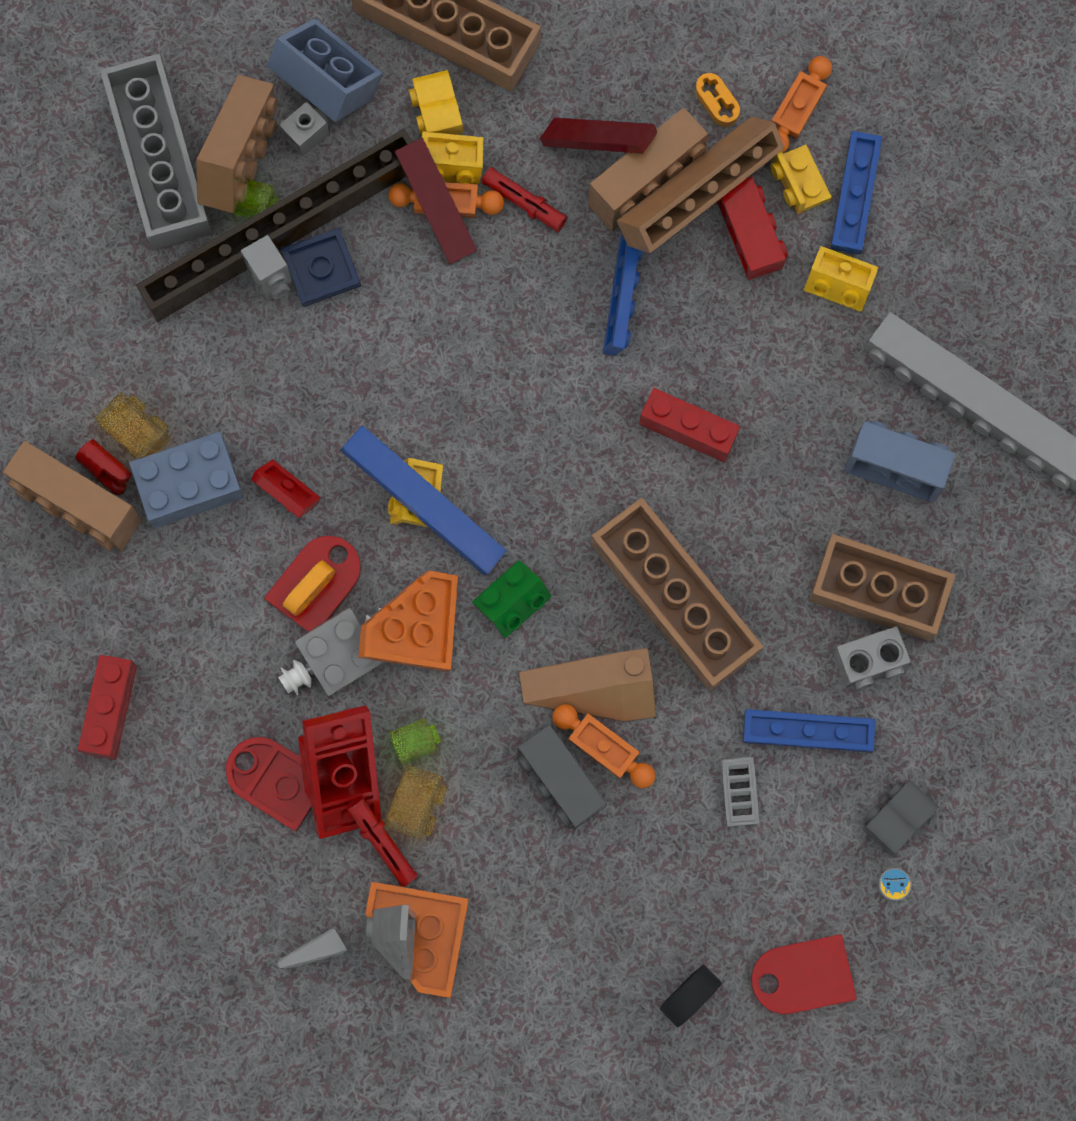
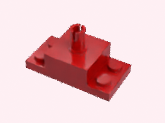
(338, 768)

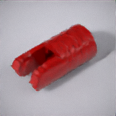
(103, 466)

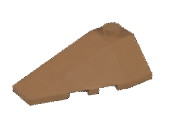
(603, 686)

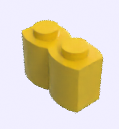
(436, 104)

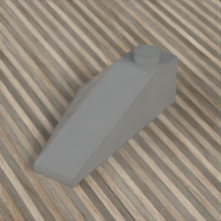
(393, 936)

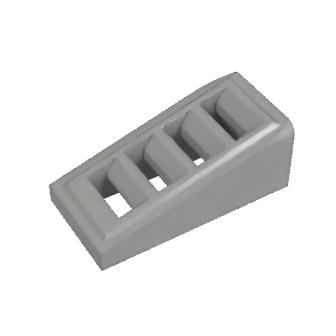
(732, 764)
(322, 947)

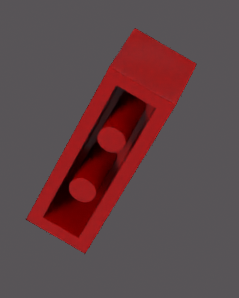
(752, 229)
(689, 425)
(107, 707)

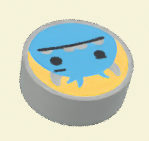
(894, 884)

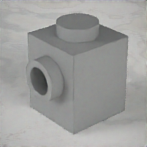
(305, 128)

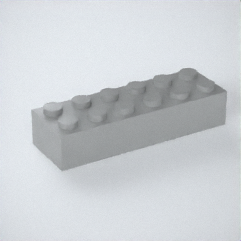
(155, 151)

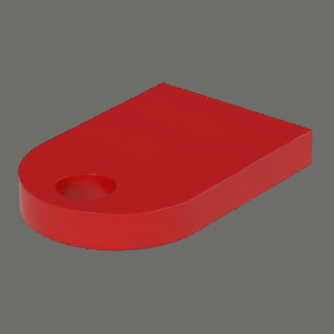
(334, 592)
(272, 782)
(807, 976)

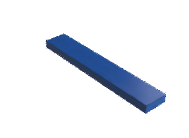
(423, 500)

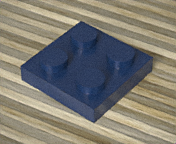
(321, 267)

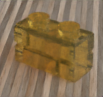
(132, 427)
(415, 803)

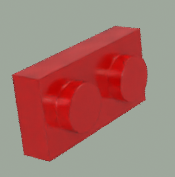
(285, 488)

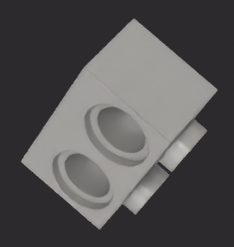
(267, 268)
(869, 652)

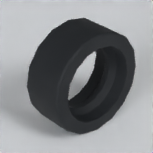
(690, 996)

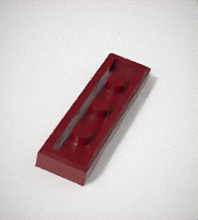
(598, 135)
(435, 200)

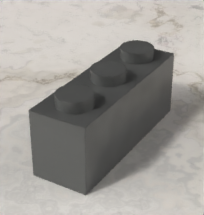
(560, 778)

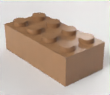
(236, 144)
(639, 175)
(73, 496)
(881, 587)

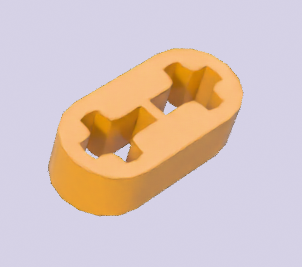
(722, 95)
(309, 588)

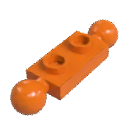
(802, 99)
(464, 196)
(603, 746)

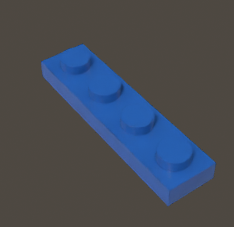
(856, 192)
(621, 303)
(809, 730)

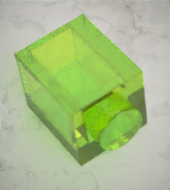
(258, 198)
(415, 741)

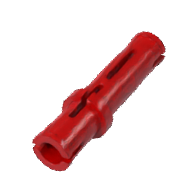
(553, 218)
(373, 830)

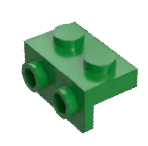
(512, 598)

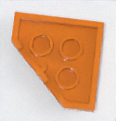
(414, 625)
(436, 936)

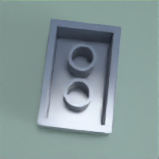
(324, 69)
(899, 461)
(186, 480)

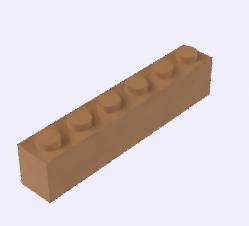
(700, 184)

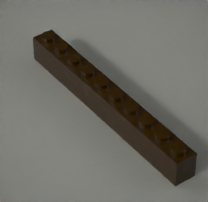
(283, 222)

